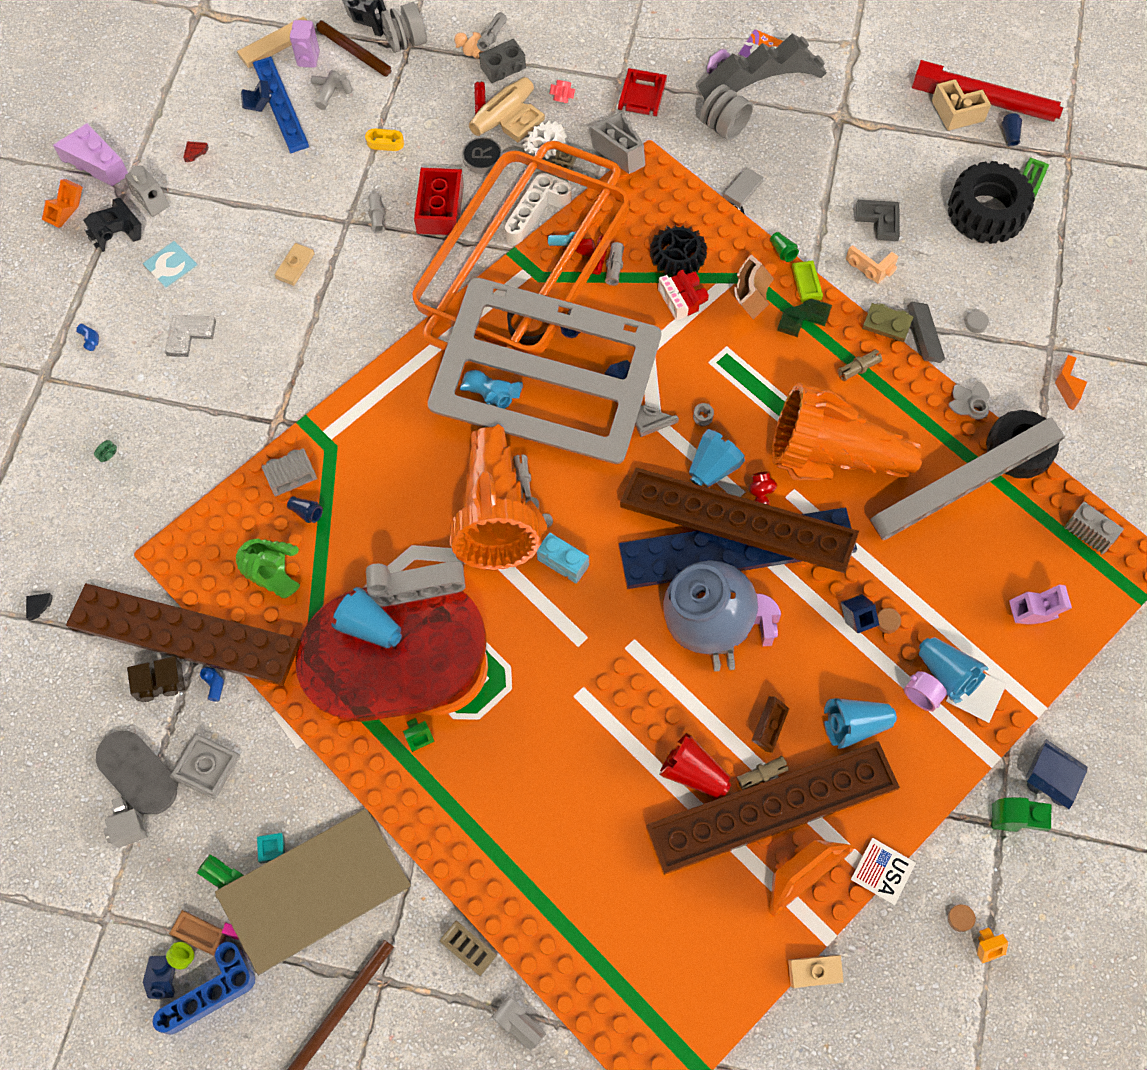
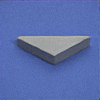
(652, 420)

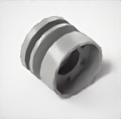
(403, 27)
(726, 112)

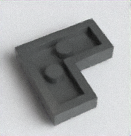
(883, 213)

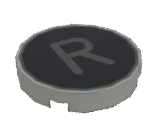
(481, 154)

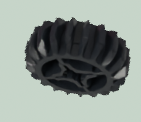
(675, 256)

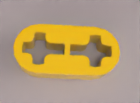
(384, 139)

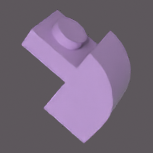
(1040, 607)
(767, 617)

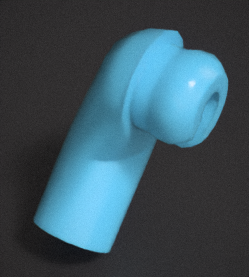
(560, 240)

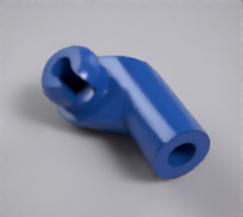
(91, 337)
(215, 682)

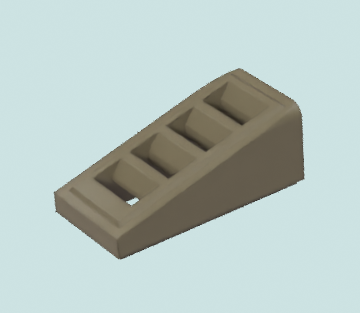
(448, 936)

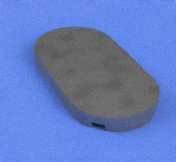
(136, 772)

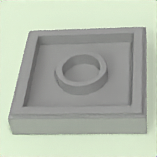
(205, 766)

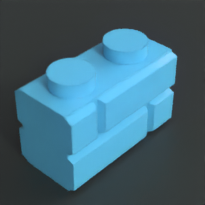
(563, 557)

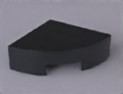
(37, 605)

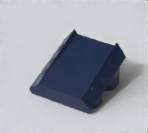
(1056, 774)

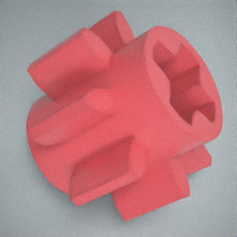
(562, 91)

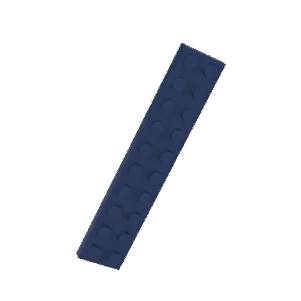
(663, 557)

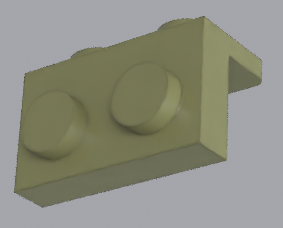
(888, 322)

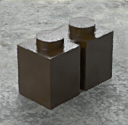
(163, 679)

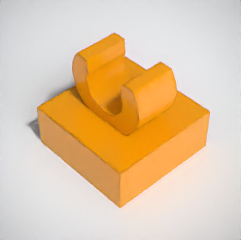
(990, 946)

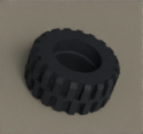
(994, 181)

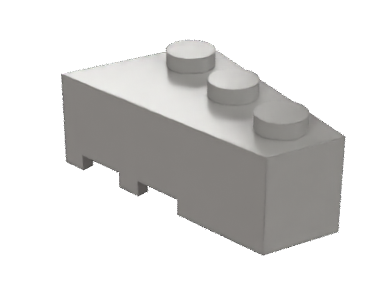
(619, 142)

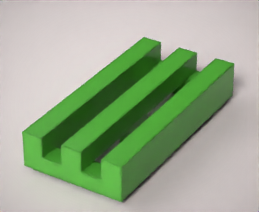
(1037, 163)

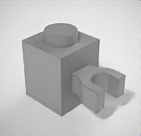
(125, 826)

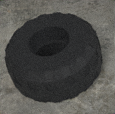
(1013, 424)

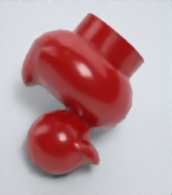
(762, 485)

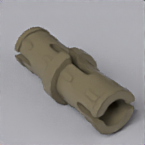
(859, 365)
(762, 773)

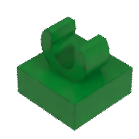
(418, 734)

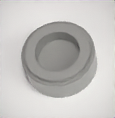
(976, 321)

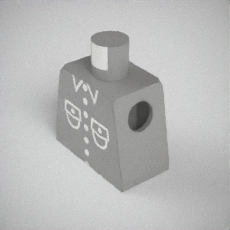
(140, 184)

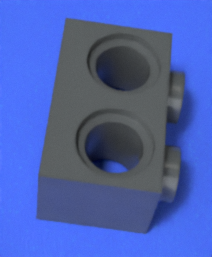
(502, 60)

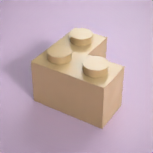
(959, 108)

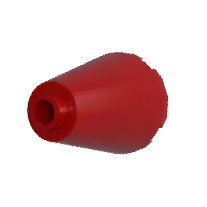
(695, 768)

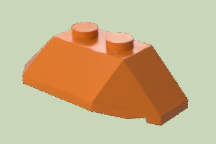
(804, 870)

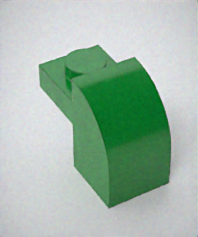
(1020, 813)

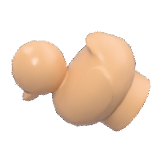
(469, 45)

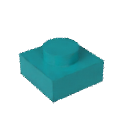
(270, 847)

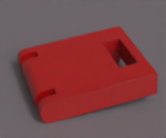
(641, 97)

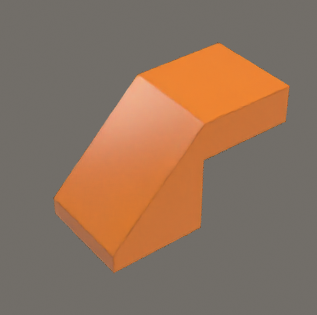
(59, 210)
(1070, 386)

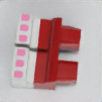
(681, 295)

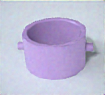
(925, 691)

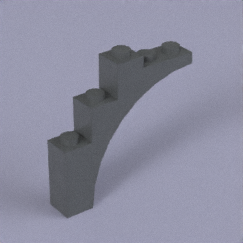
(764, 62)

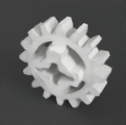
(543, 134)

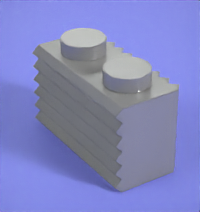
(289, 472)
(1093, 528)

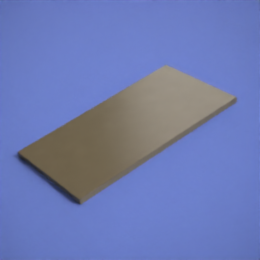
(311, 891)

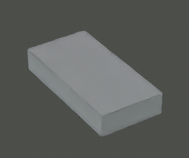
(743, 187)

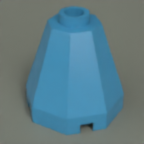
(714, 459)

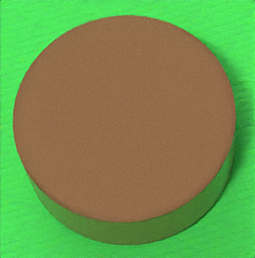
(888, 620)
(961, 918)

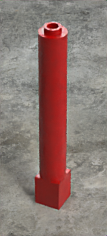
(931, 74)

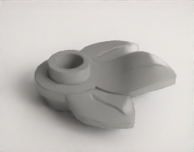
(966, 400)

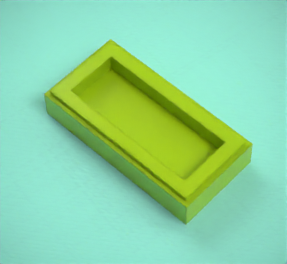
(807, 281)

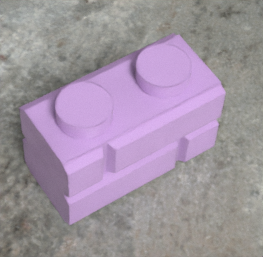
(304, 43)

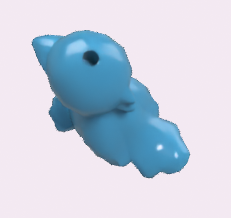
(494, 392)

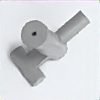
(329, 84)

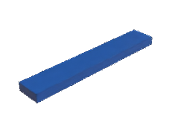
(281, 106)

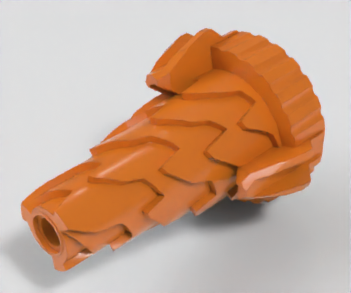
(825, 432)
(496, 522)

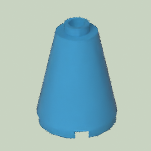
(366, 620)
(952, 668)
(856, 720)

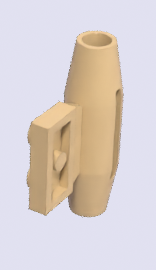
(509, 111)

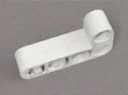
(542, 191)

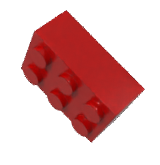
(438, 200)

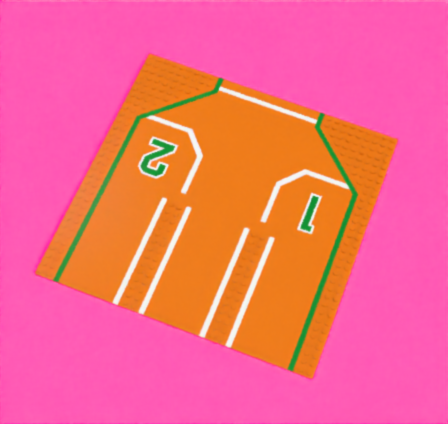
(552, 772)

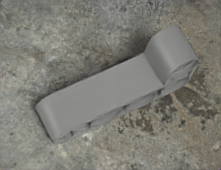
(413, 584)

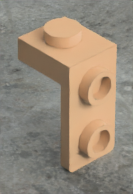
(871, 269)

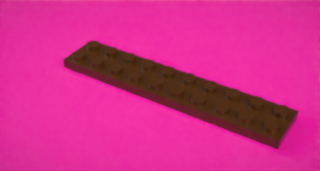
(740, 519)
(184, 634)
(771, 807)

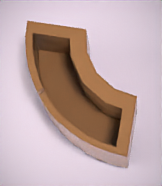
(752, 286)

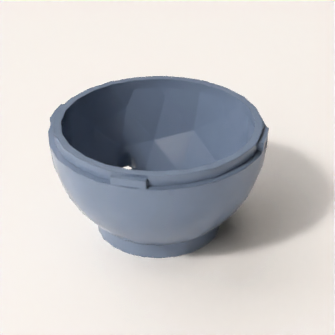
(715, 620)

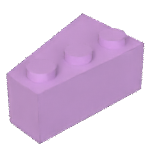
(91, 153)

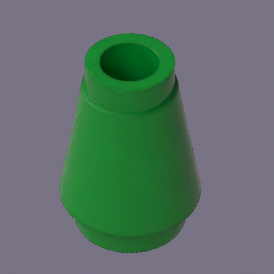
(784, 247)

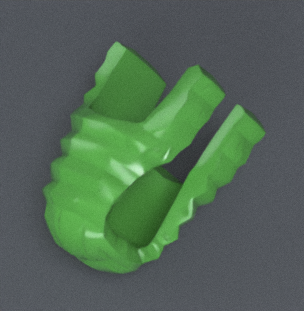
(265, 565)

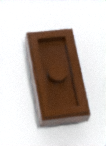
(770, 724)

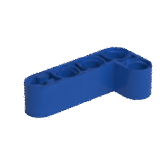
(203, 993)

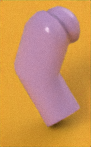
(719, 56)

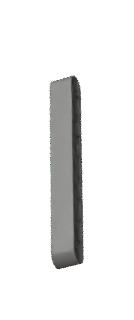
(967, 478)

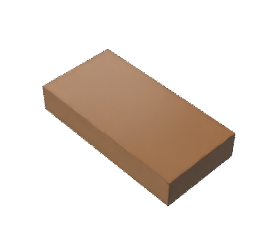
(197, 932)

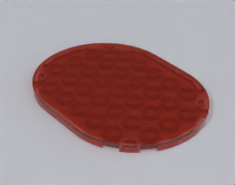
(367, 682)

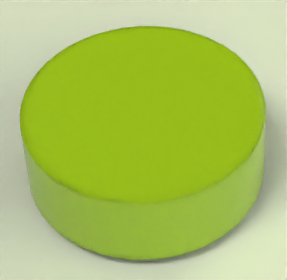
(180, 955)

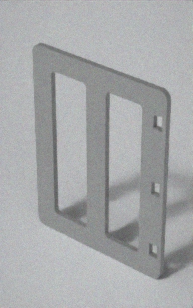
(626, 392)

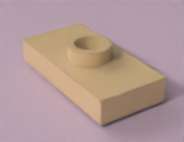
(294, 264)
(815, 971)

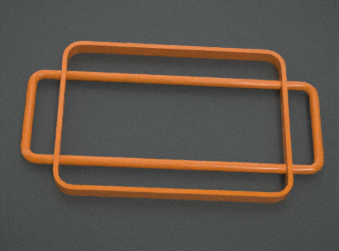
(533, 162)

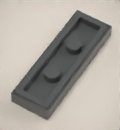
(926, 332)

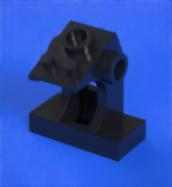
(364, 13)
(119, 219)

